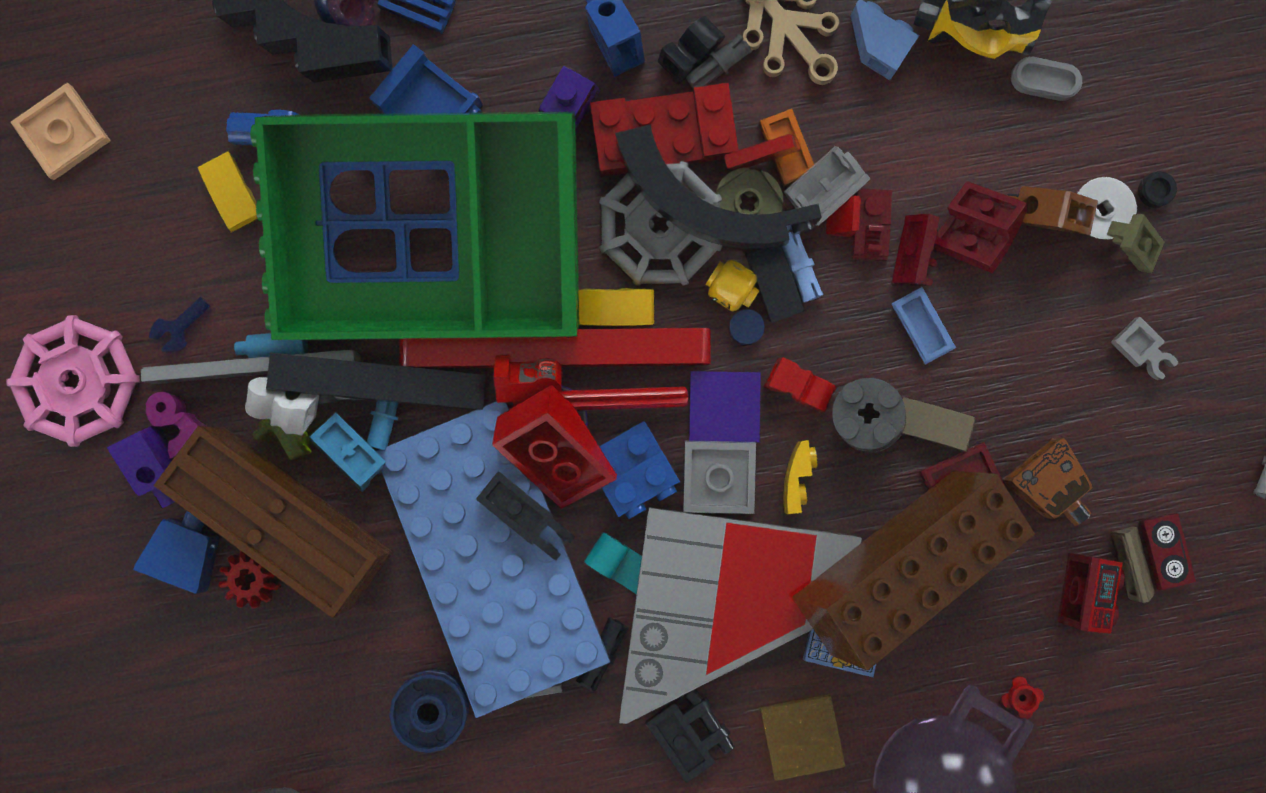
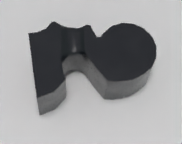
(692, 48)

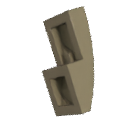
(938, 424)

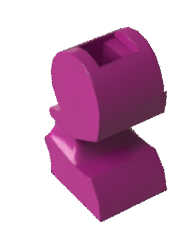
(169, 411)

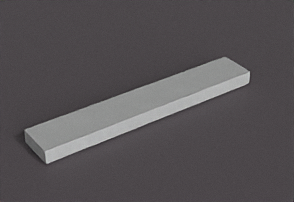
(226, 368)

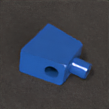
(615, 34)
(180, 554)

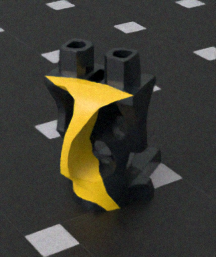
(969, 24)

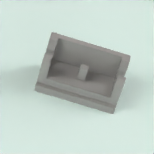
(828, 183)

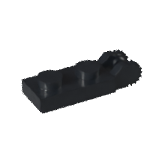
(521, 513)

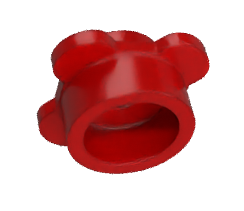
(1032, 700)

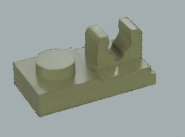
(1138, 241)

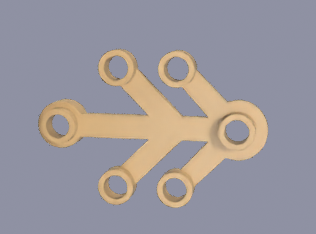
(786, 24)

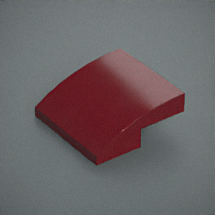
(980, 226)

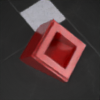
(845, 219)

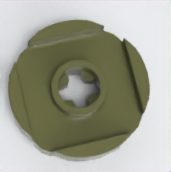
(752, 184)

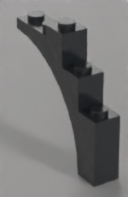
(320, 48)

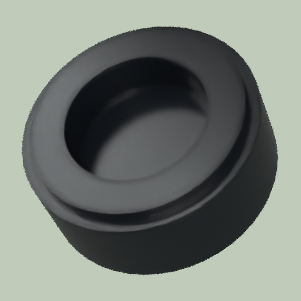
(1157, 189)

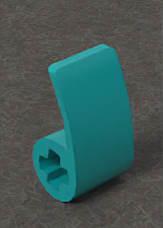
(615, 561)

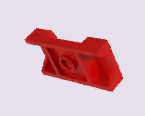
(684, 126)

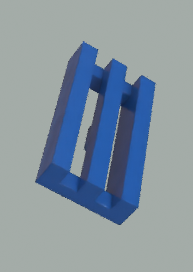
(420, 19)

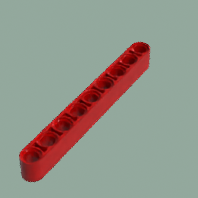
(586, 349)

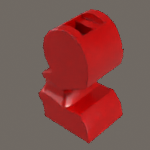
(801, 384)

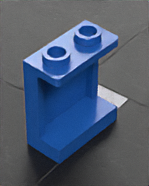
(422, 87)

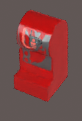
(524, 379)

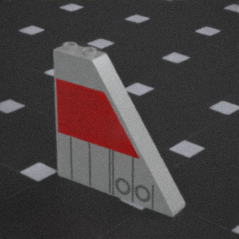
(716, 599)

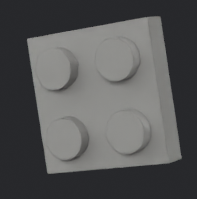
(719, 477)

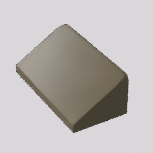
(1135, 567)

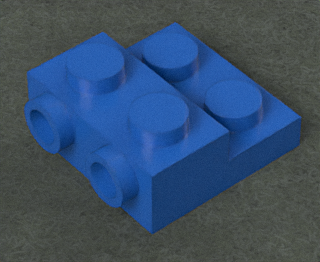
(640, 471)

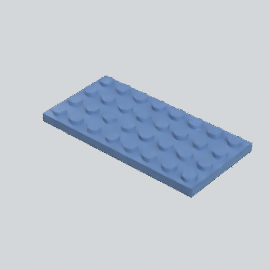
(502, 603)

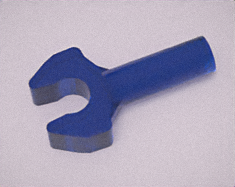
(178, 326)

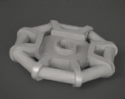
(649, 244)

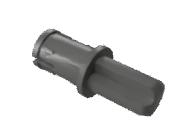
(719, 62)

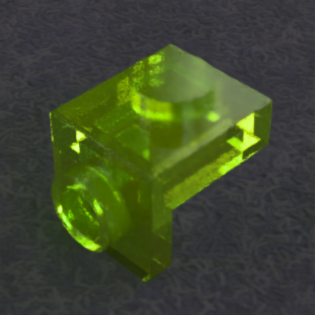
(293, 444)

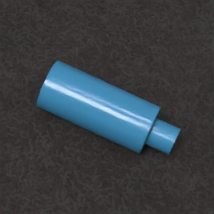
(261, 346)

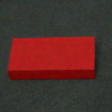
(762, 152)

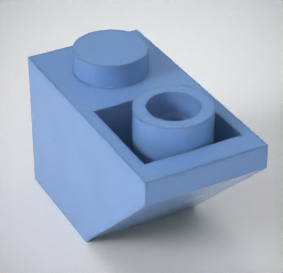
(881, 39)

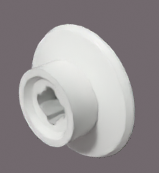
(1116, 199)

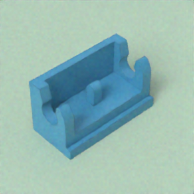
(348, 451)

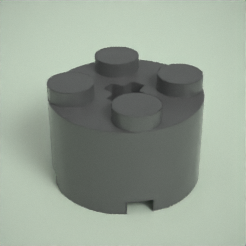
(856, 399)

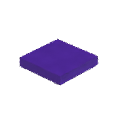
(724, 406)

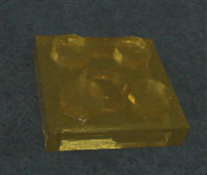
(802, 737)

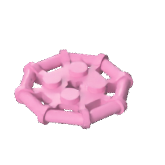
(92, 385)

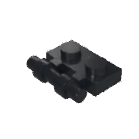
(682, 742)

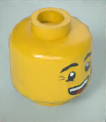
(732, 285)

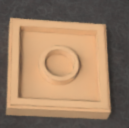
(60, 131)

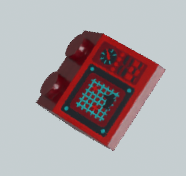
(1091, 593)

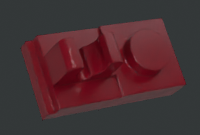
(873, 236)
(915, 250)

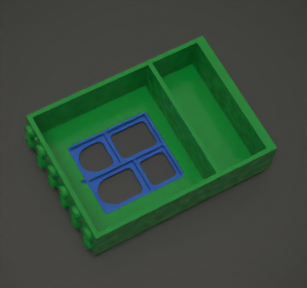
(506, 220)

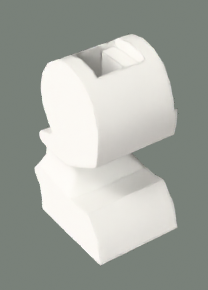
(290, 415)

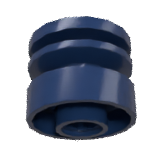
(422, 731)

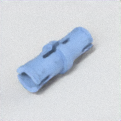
(801, 269)

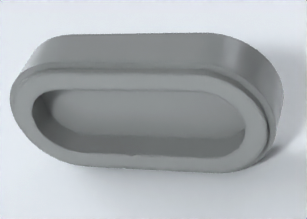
(1046, 78)

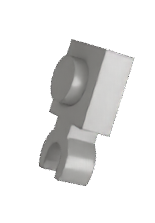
(1140, 345)

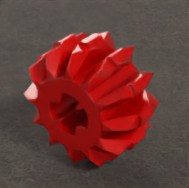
(247, 592)

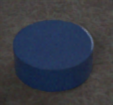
(746, 327)

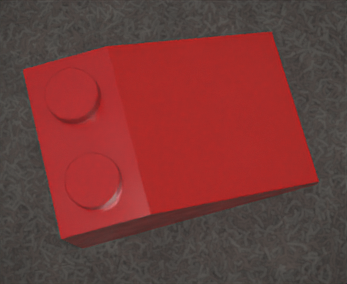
(553, 447)

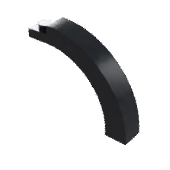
(696, 215)

